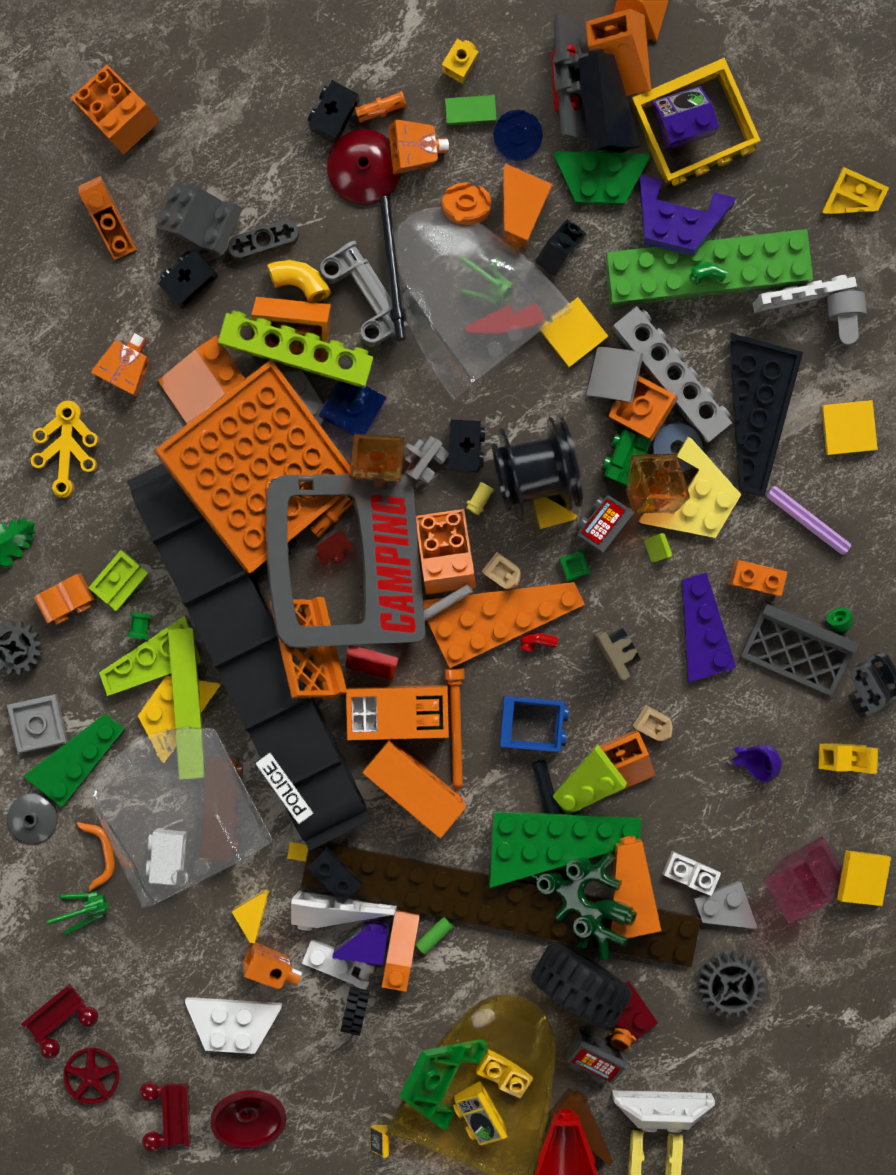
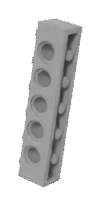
(657, 370)

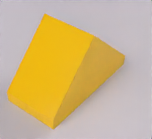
(550, 513)
(250, 914)

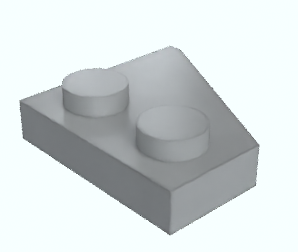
(726, 907)

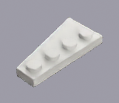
(797, 294)

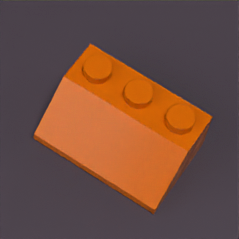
(300, 315)

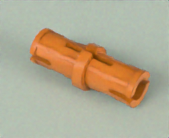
(380, 107)
(330, 516)

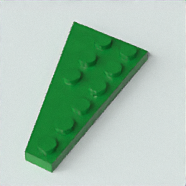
(541, 842)

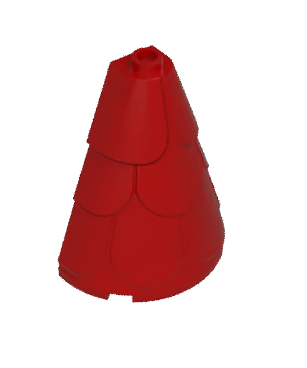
(565, 1148)

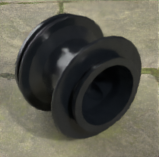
(538, 468)

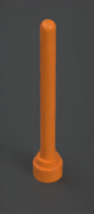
(454, 679)

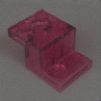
(804, 880)

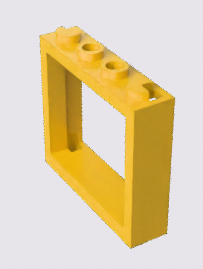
(716, 69)

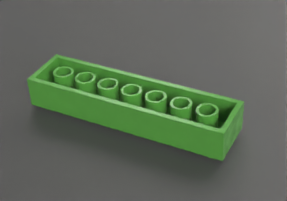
(751, 263)

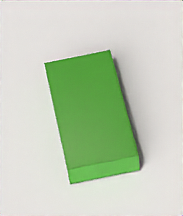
(470, 110)

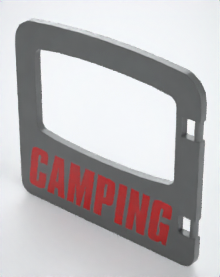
(389, 562)

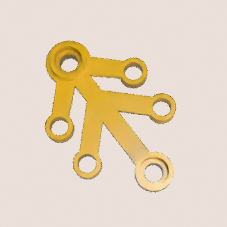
(66, 445)

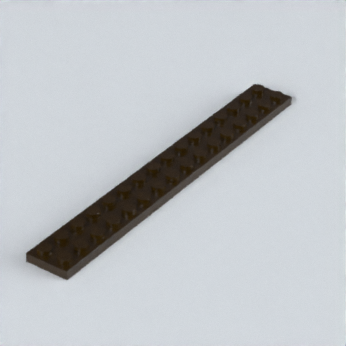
(509, 906)

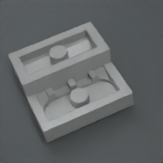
(615, 374)

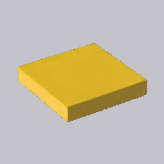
(574, 333)
(849, 427)
(863, 878)

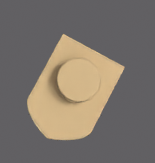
(502, 571)
(654, 724)

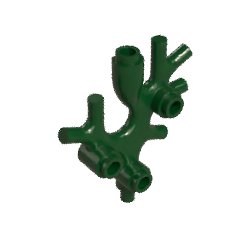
(590, 913)

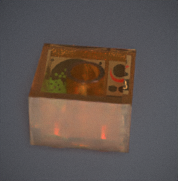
(377, 457)
(656, 484)

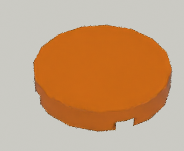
(466, 204)

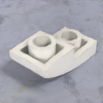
(691, 873)

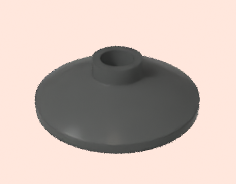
(43, 813)

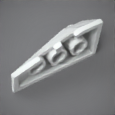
(322, 910)

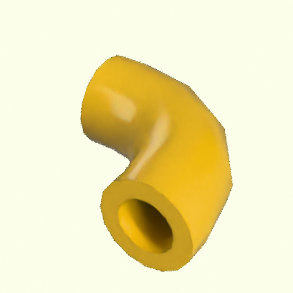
(300, 275)

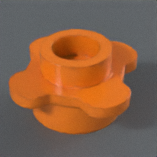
(621, 1039)

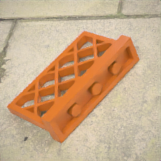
(326, 659)

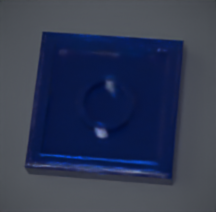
(352, 407)

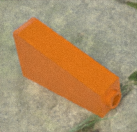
(636, 888)

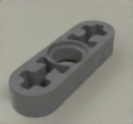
(248, 252)

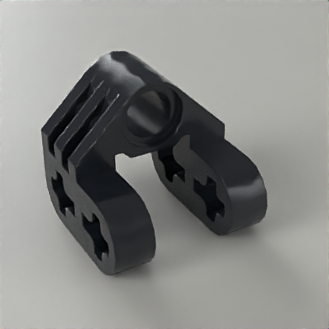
(872, 690)

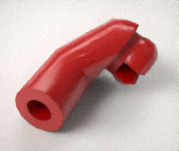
(539, 639)

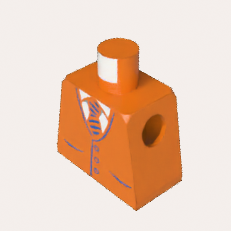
(414, 146)
(124, 365)
(261, 961)

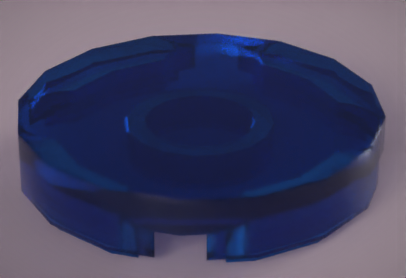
(517, 135)

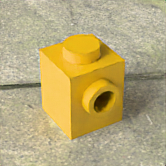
(460, 60)

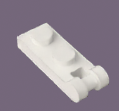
(321, 958)

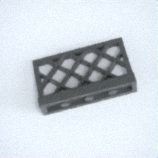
(809, 629)

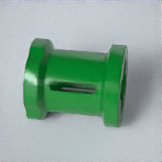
(139, 625)

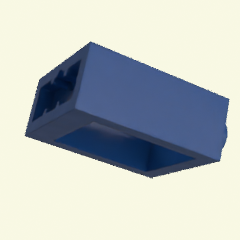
(507, 719)

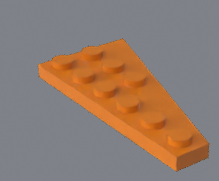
(496, 617)

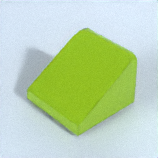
(658, 547)

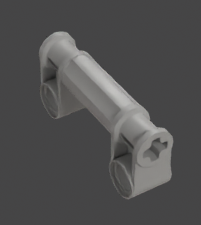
(350, 261)

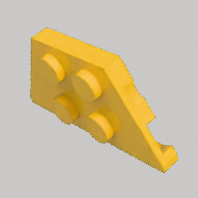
(159, 710)

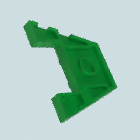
(433, 1076)

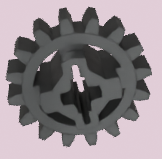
(18, 638)

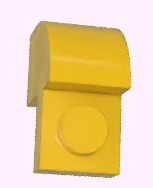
(848, 758)

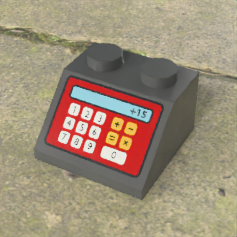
(603, 524)
(595, 1057)

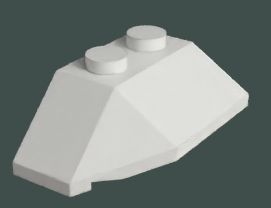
(663, 1109)

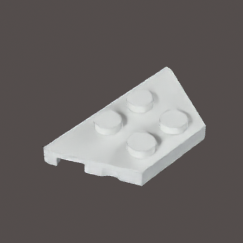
(232, 1024)

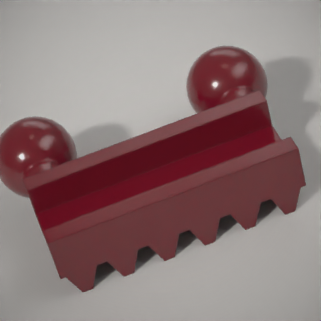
(53, 1014)
(174, 1112)

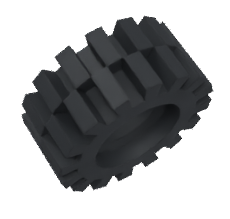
(355, 1011)

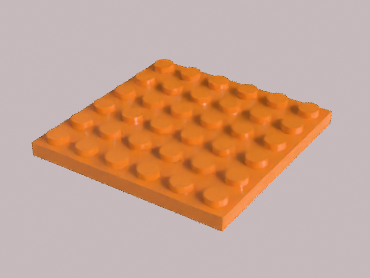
(239, 448)

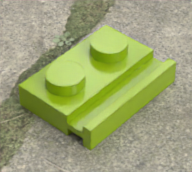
(119, 580)

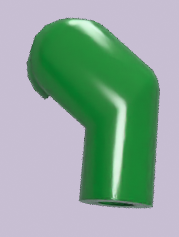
(707, 269)

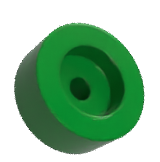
(840, 620)

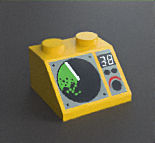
(480, 1114)

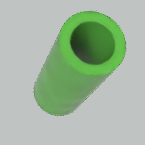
(434, 935)

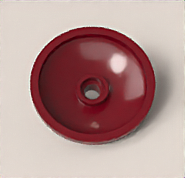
(359, 183)
(248, 1119)

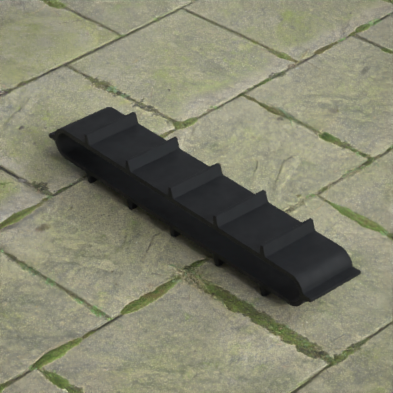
(249, 658)

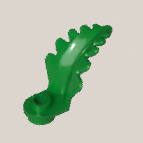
(14, 537)

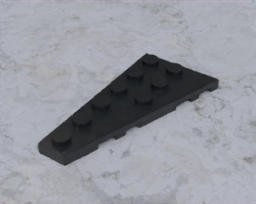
(761, 397)

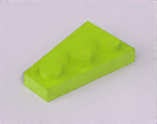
(589, 783)

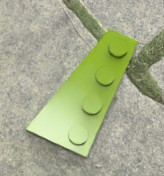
(144, 663)

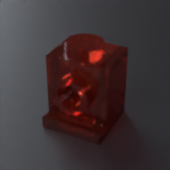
(334, 548)

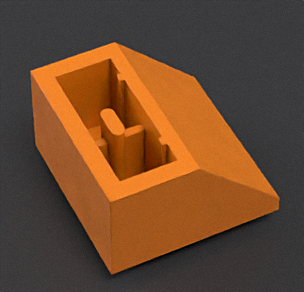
(629, 757)

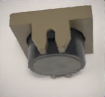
(618, 651)

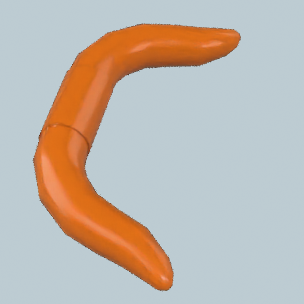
(107, 851)

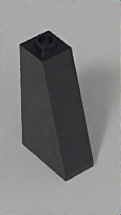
(606, 105)

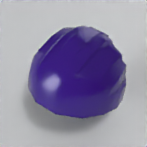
(760, 761)

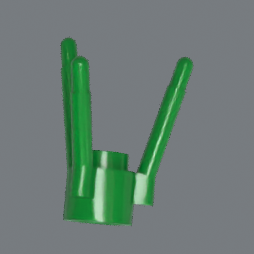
(95, 906)

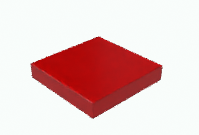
(371, 662)

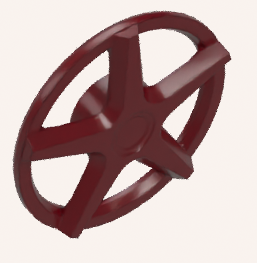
(90, 1076)

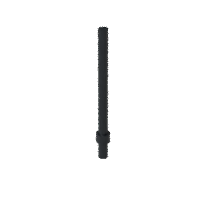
(397, 313)

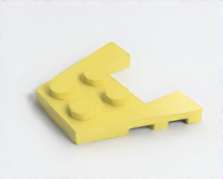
(709, 501)

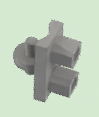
(421, 455)

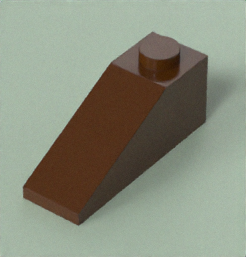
(578, 1103)

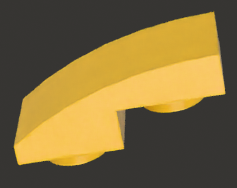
(504, 1072)

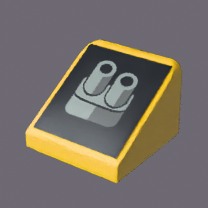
(379, 1141)

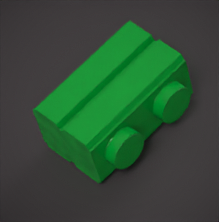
(624, 447)

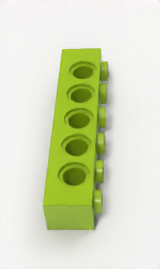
(359, 358)

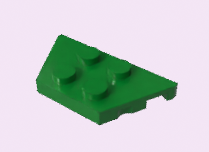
(600, 176)

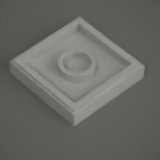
(37, 723)

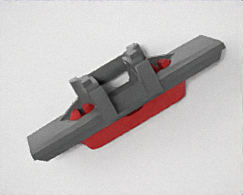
(566, 88)

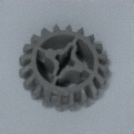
(737, 977)

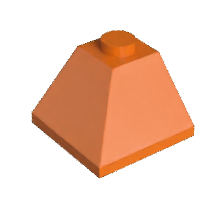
(652, 9)

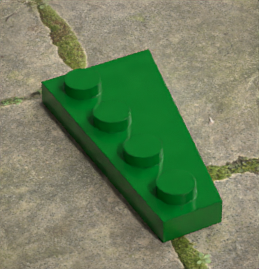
(73, 762)

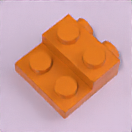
(648, 410)

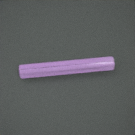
(808, 520)

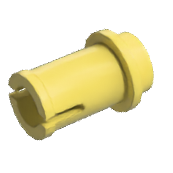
(479, 498)

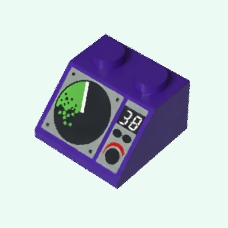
(685, 117)
(364, 943)

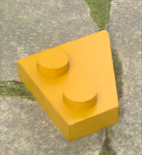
(854, 194)

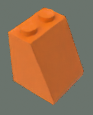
(522, 205)

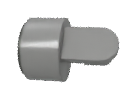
(846, 308)

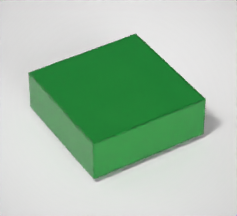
(574, 565)

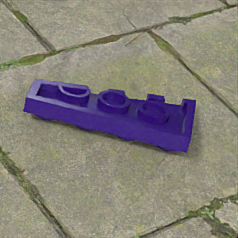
(705, 636)

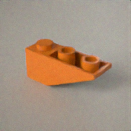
(106, 217)

